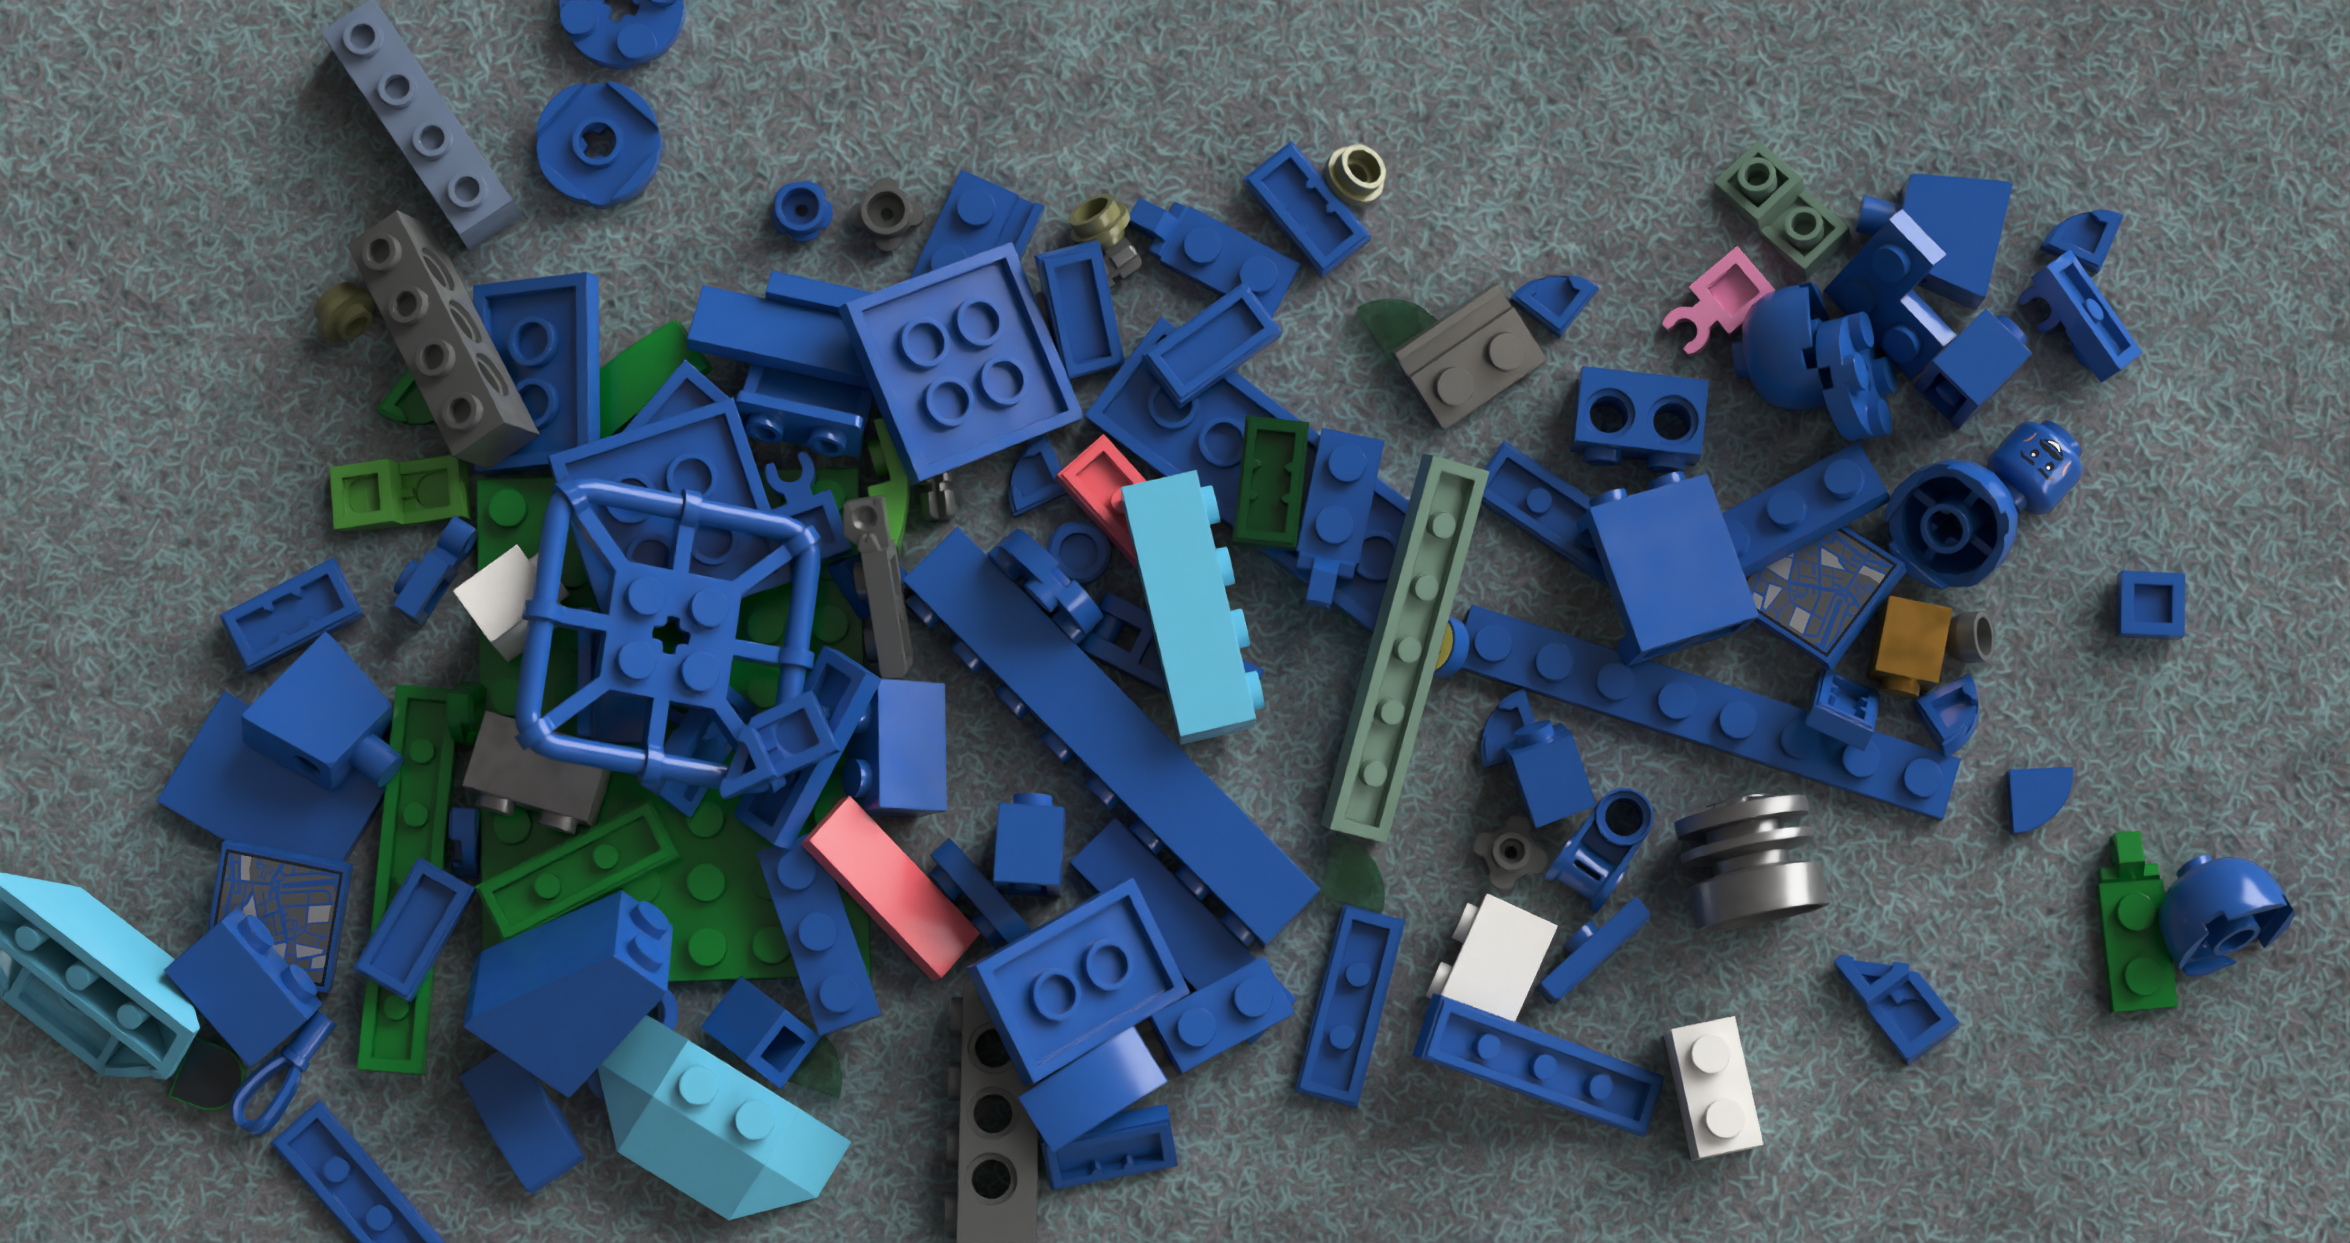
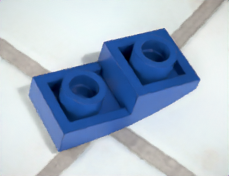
(1093, 1089)
(522, 1121)

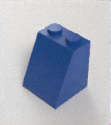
(571, 988)

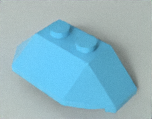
(91, 980)
(712, 1126)

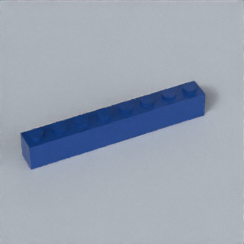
(1110, 738)

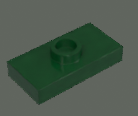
(1270, 483)

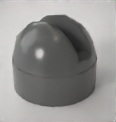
(1971, 637)

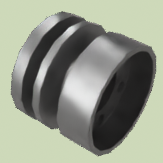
(1751, 862)

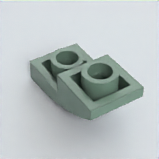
(1781, 209)

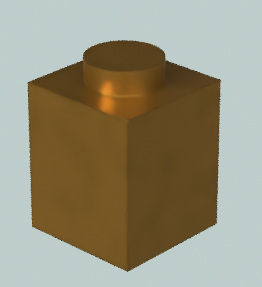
(1909, 646)

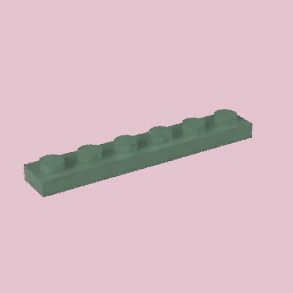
(1404, 648)

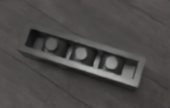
(443, 340)
(1014, 1214)

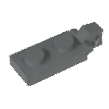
(880, 583)

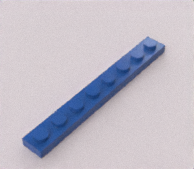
(1704, 713)

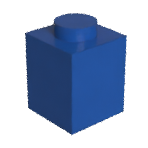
(1548, 772)
(760, 1032)

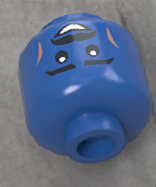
(2037, 465)

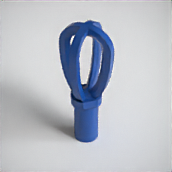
(294, 1056)

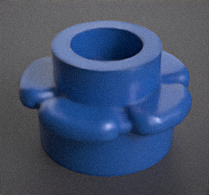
(801, 194)

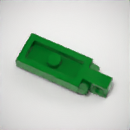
(2133, 947)

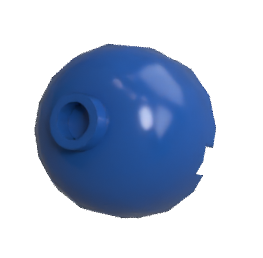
(1781, 348)
(1951, 523)
(2220, 905)

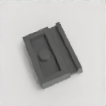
(1468, 356)

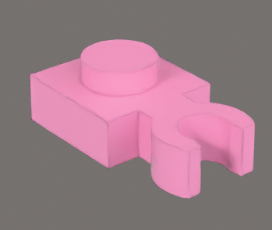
(1724, 299)

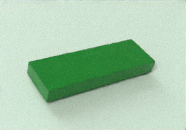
(578, 871)

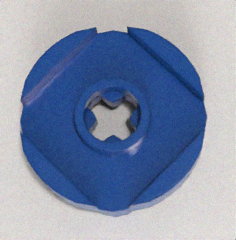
(625, 42)
(600, 179)
(1858, 377)
(1046, 585)

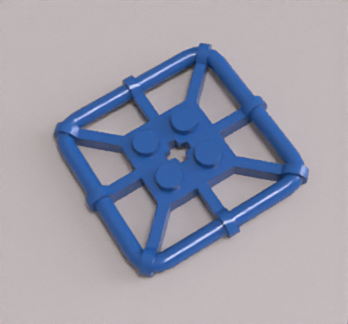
(643, 599)

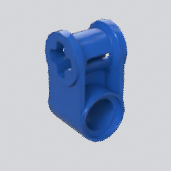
(1601, 850)

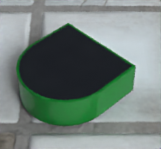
(208, 1076)

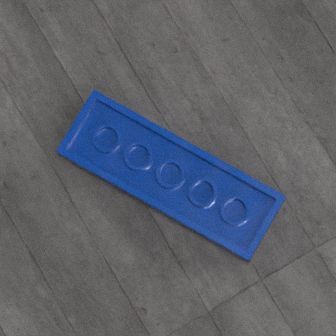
(1209, 439)

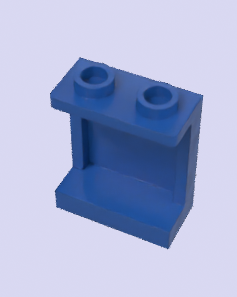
(800, 407)
(1669, 566)

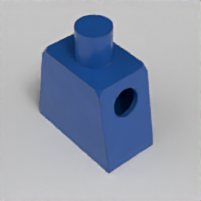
(1960, 217)
(324, 720)

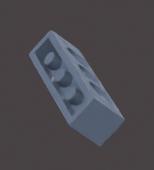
(421, 124)

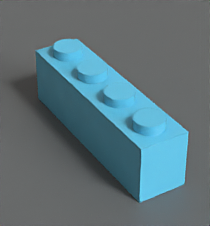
(1190, 608)

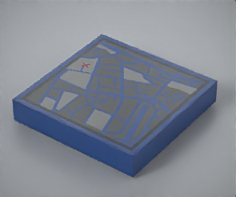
(1825, 593)
(294, 896)

